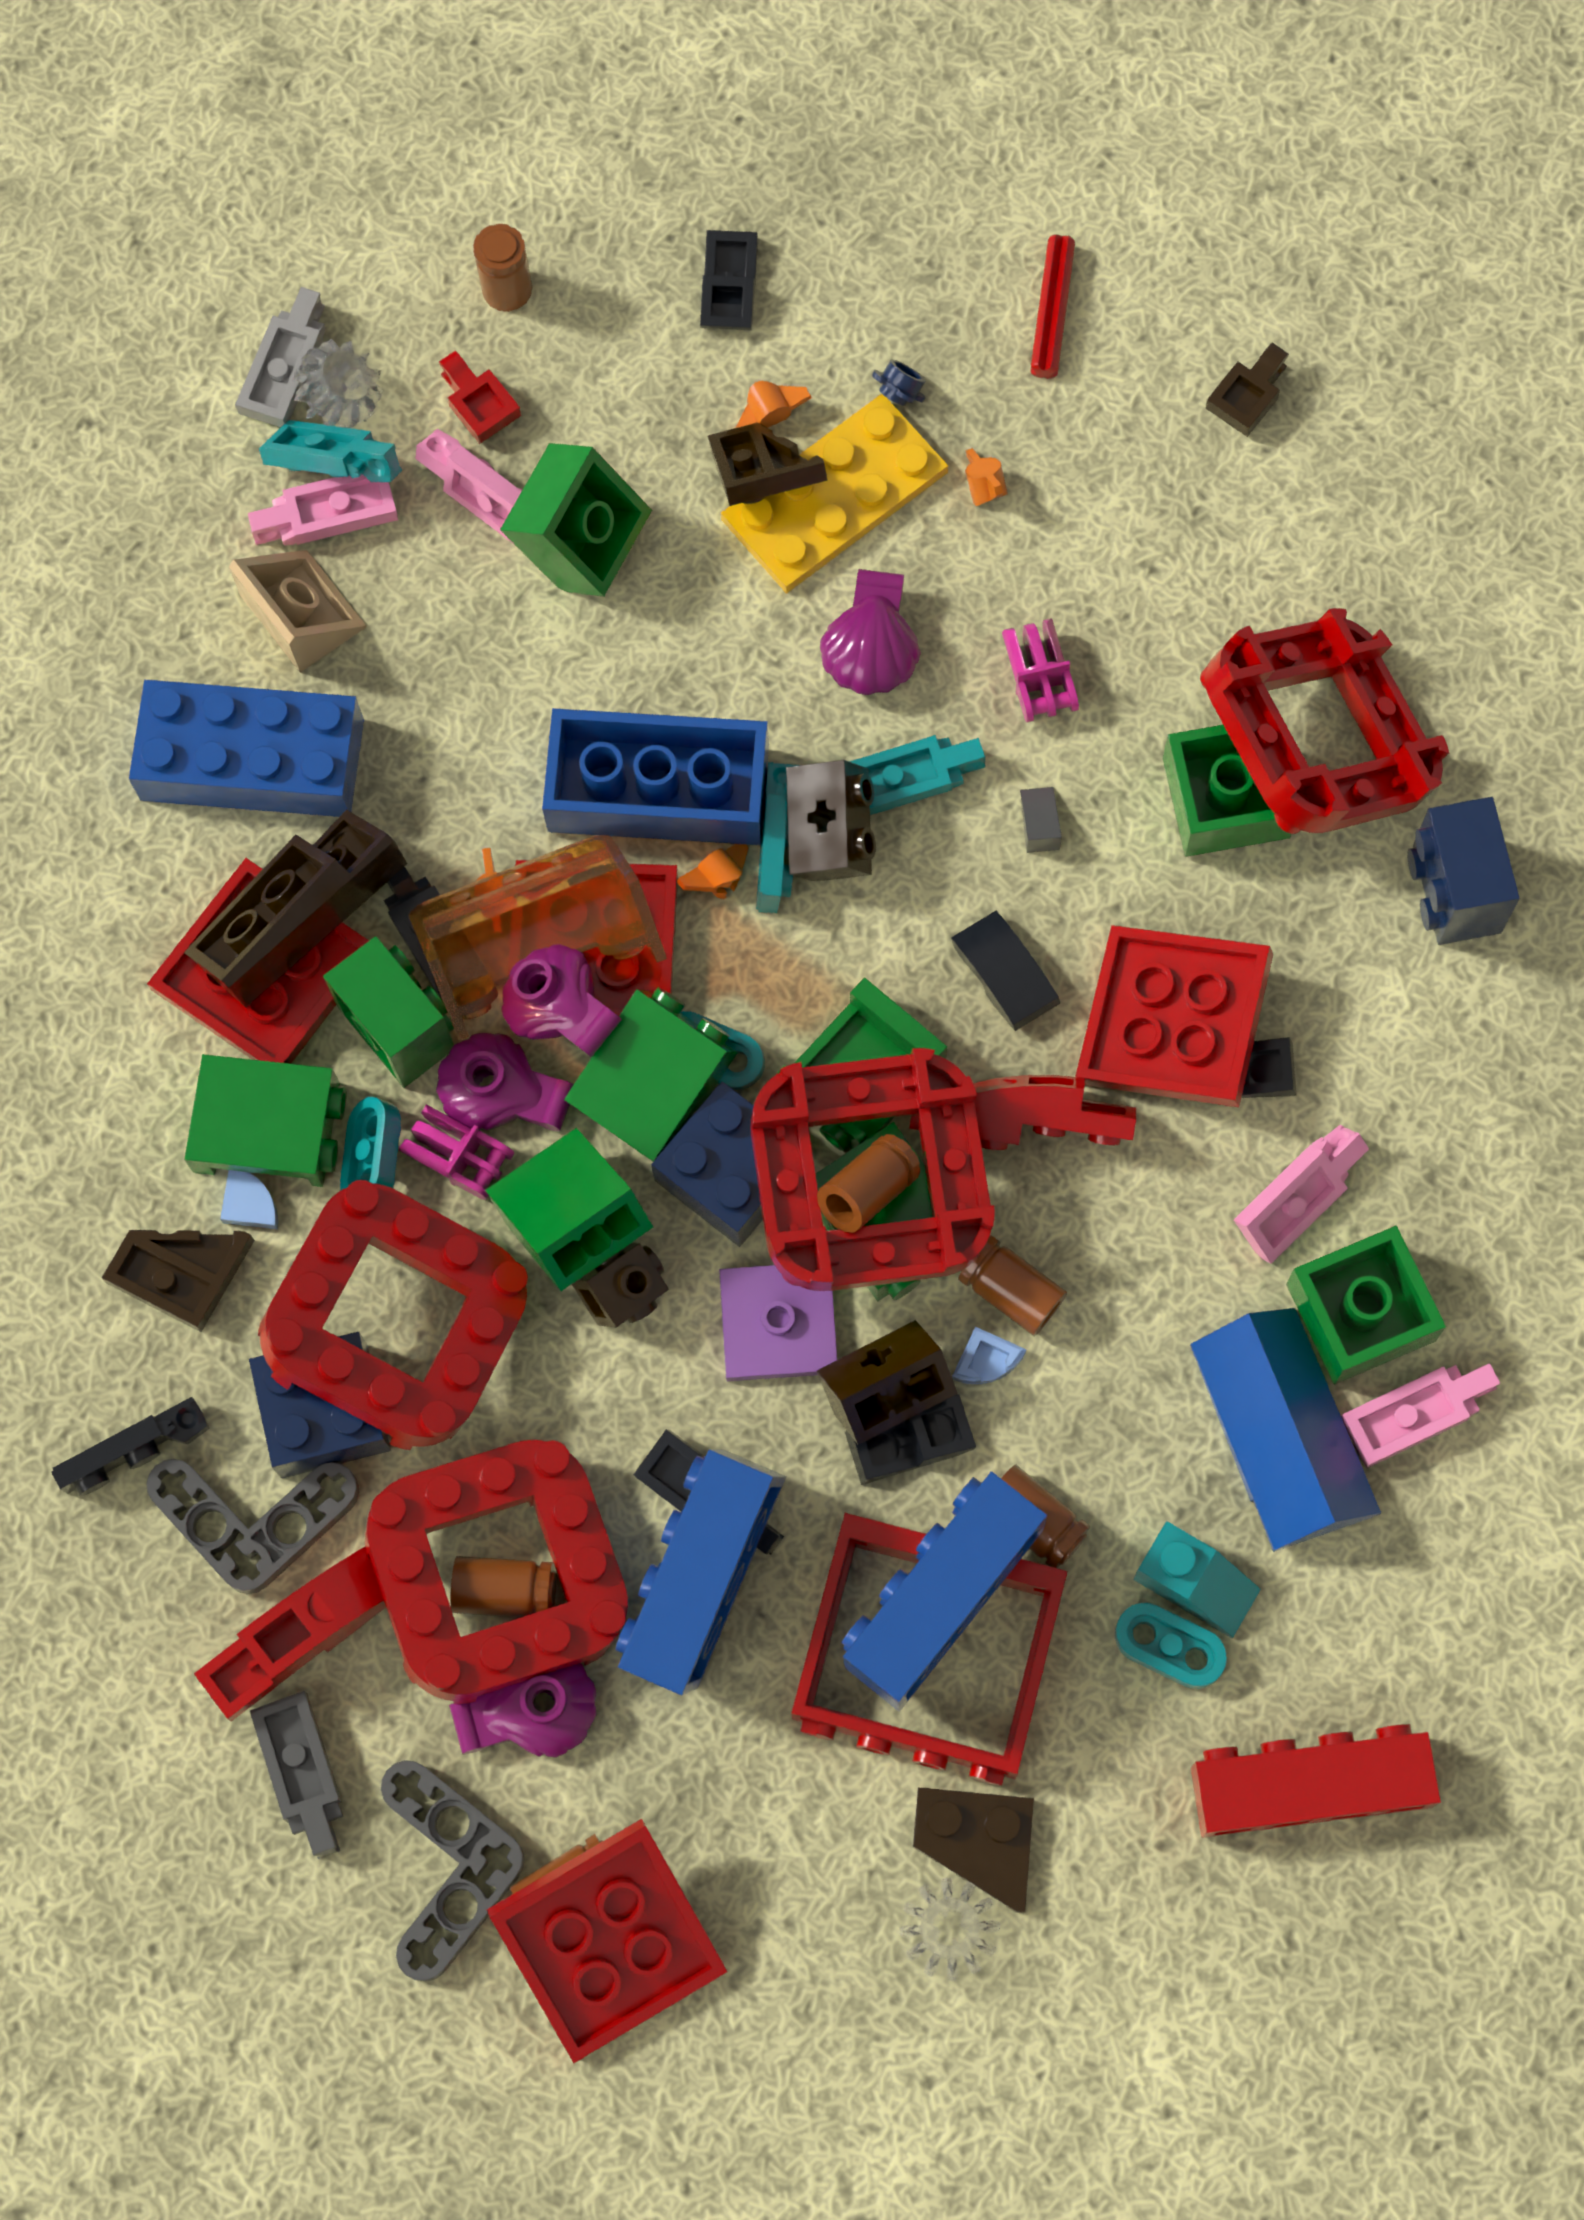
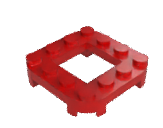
(1313, 797)
(859, 1092)
(359, 1382)
(521, 1648)

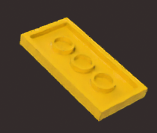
(872, 471)

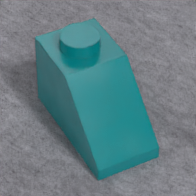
(1197, 1579)

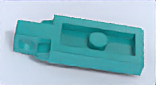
(331, 451)
(920, 770)
(773, 874)

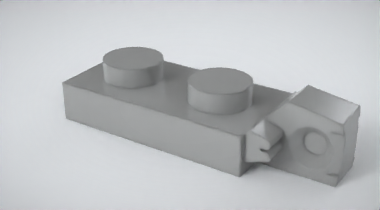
(269, 387)

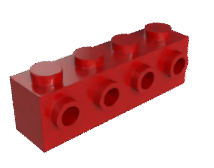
(1314, 1783)

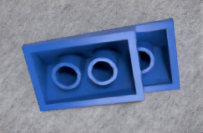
(1283, 1427)

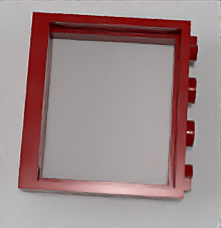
(880, 1737)

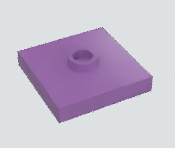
(774, 1326)

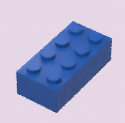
(246, 748)
(656, 776)
(700, 1570)
(944, 1590)

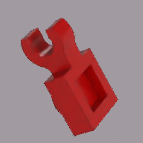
(478, 401)

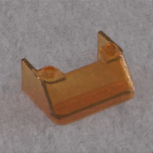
(566, 897)

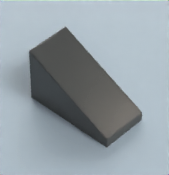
(1040, 820)

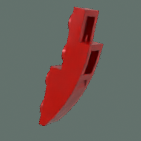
(1050, 1105)
(293, 1634)

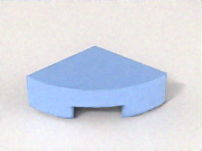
(248, 1202)
(987, 1358)

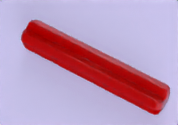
(1052, 306)

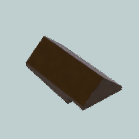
(295, 905)

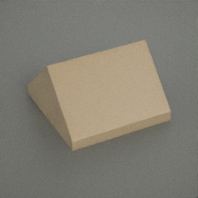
(296, 604)

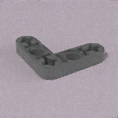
(261, 1536)
(466, 1851)

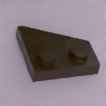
(760, 464)
(178, 1271)
(978, 1839)

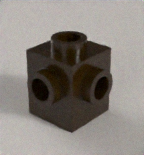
(623, 1286)

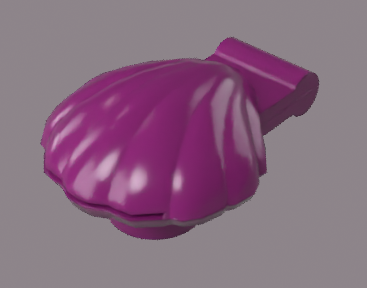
(871, 643)
(554, 997)
(510, 1096)
(512, 1716)

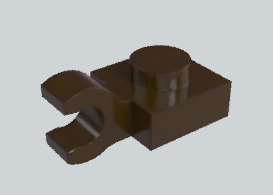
(1248, 394)

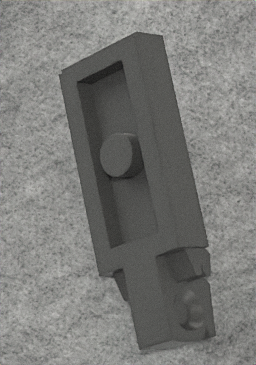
(300, 1770)

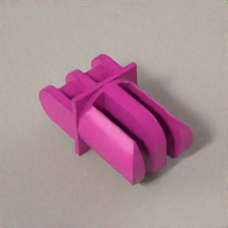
(1041, 674)
(459, 1152)

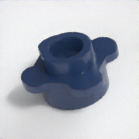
(900, 383)

